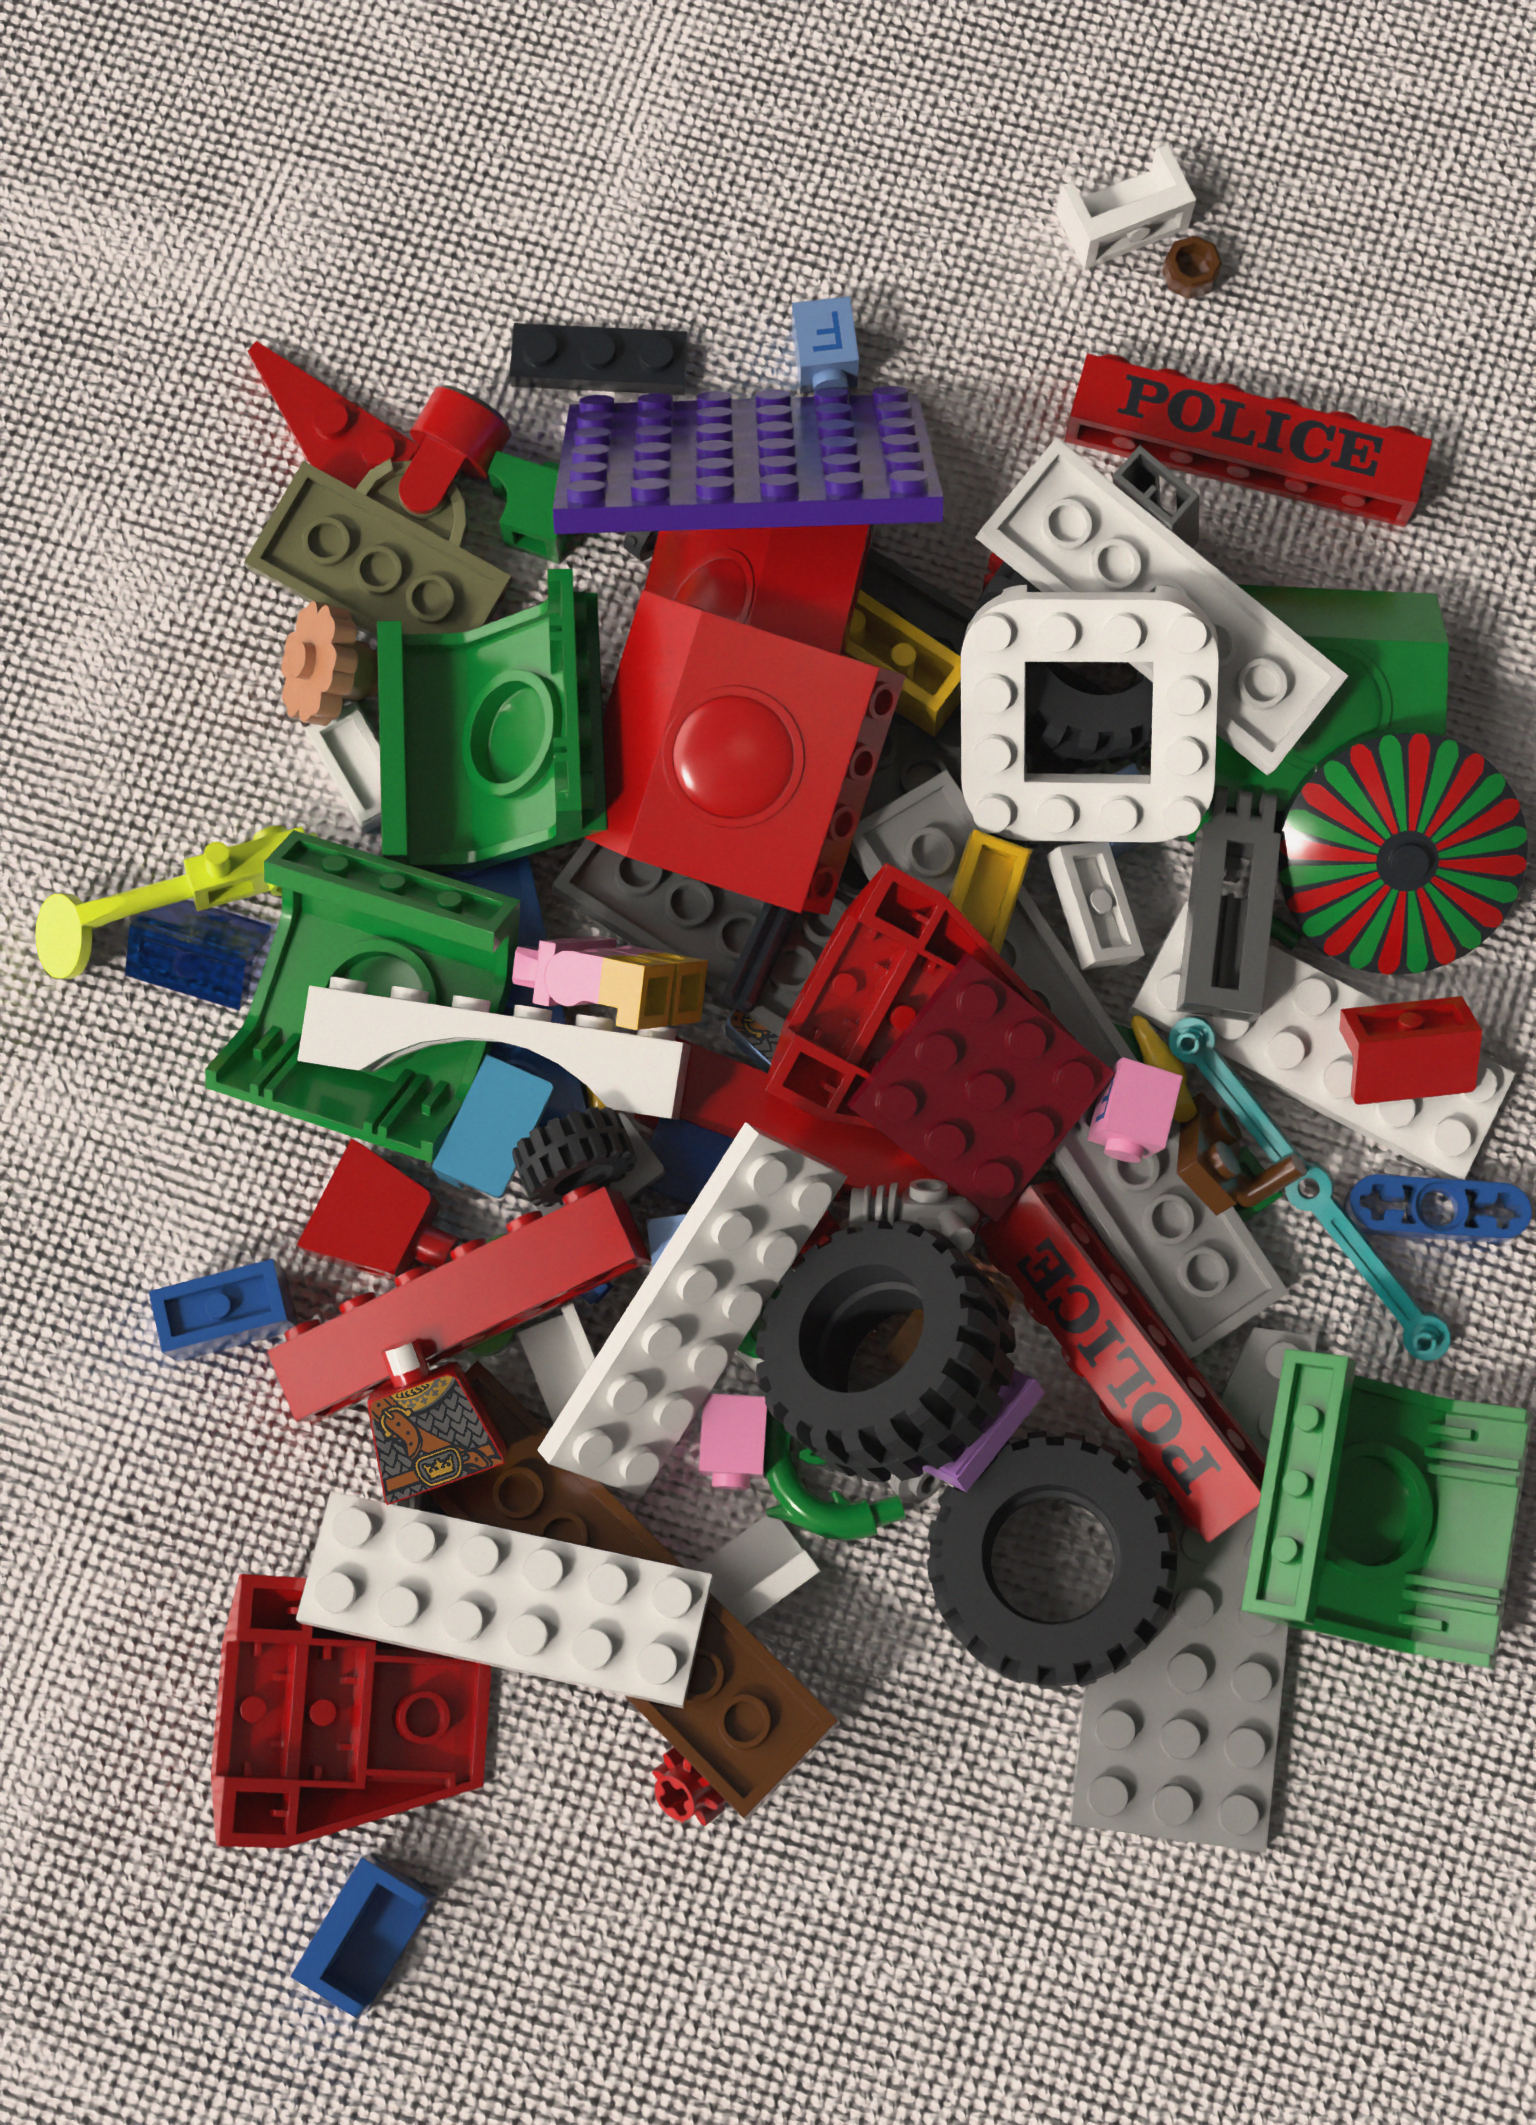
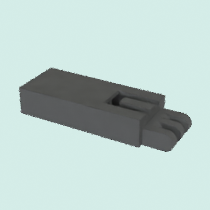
(1141, 482)
(1227, 934)

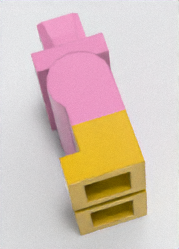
(643, 983)

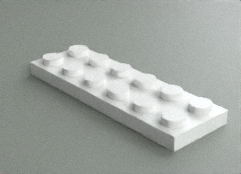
(1083, 534)
(1304, 1056)
(692, 1311)
(506, 1599)

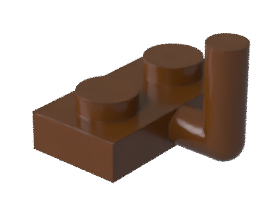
(1211, 1161)

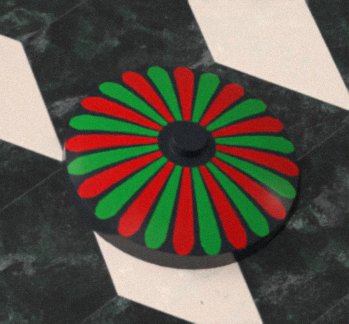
(1401, 851)

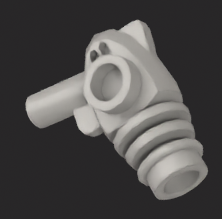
(923, 1203)

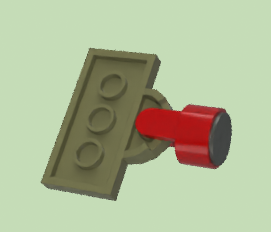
(399, 535)

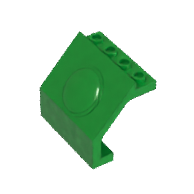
(1395, 670)
(492, 735)
(377, 926)
(1386, 1513)

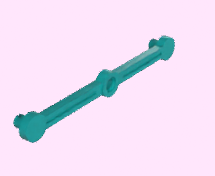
(1425, 1333)

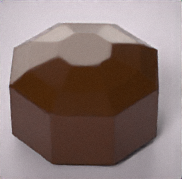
(1192, 267)

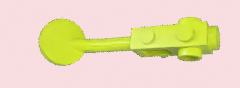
(210, 879)

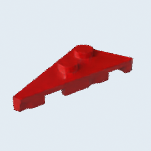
(327, 426)

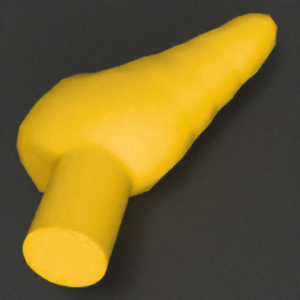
(1159, 1055)

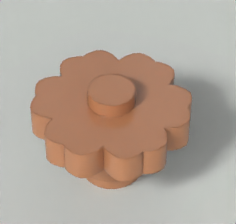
(326, 664)

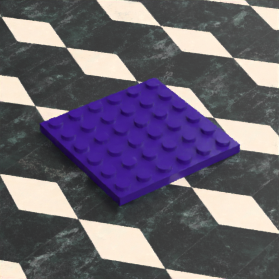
(746, 462)

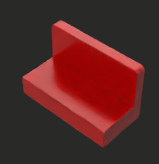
(1412, 1049)

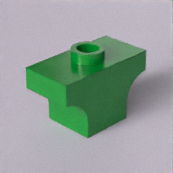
(529, 502)

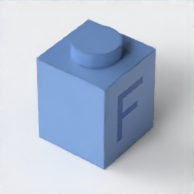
(825, 344)

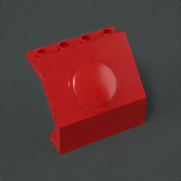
(770, 578)
(740, 753)

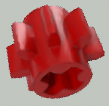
(684, 1791)

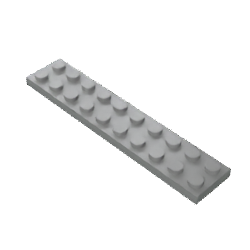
(1187, 1263)

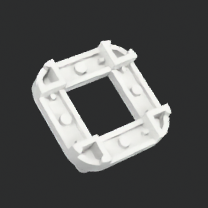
(1089, 628)

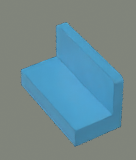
(494, 1116)

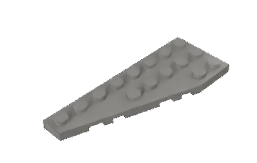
(1192, 1724)

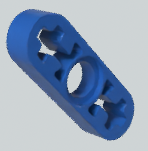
(1484, 1195)

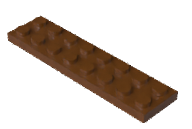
(743, 1710)

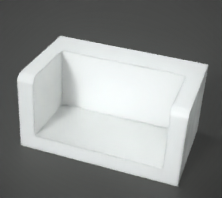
(1127, 212)

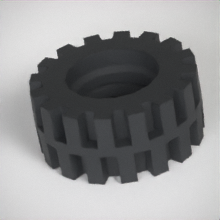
(573, 1154)

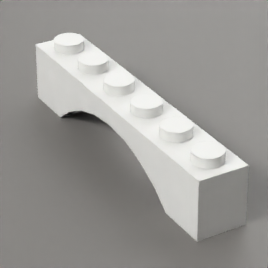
(370, 1031)

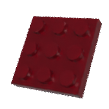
(981, 1087)

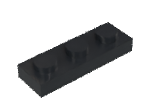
(598, 359)

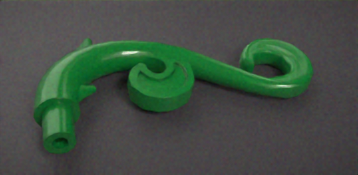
(800, 1506)

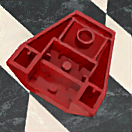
(868, 988)
(333, 1724)

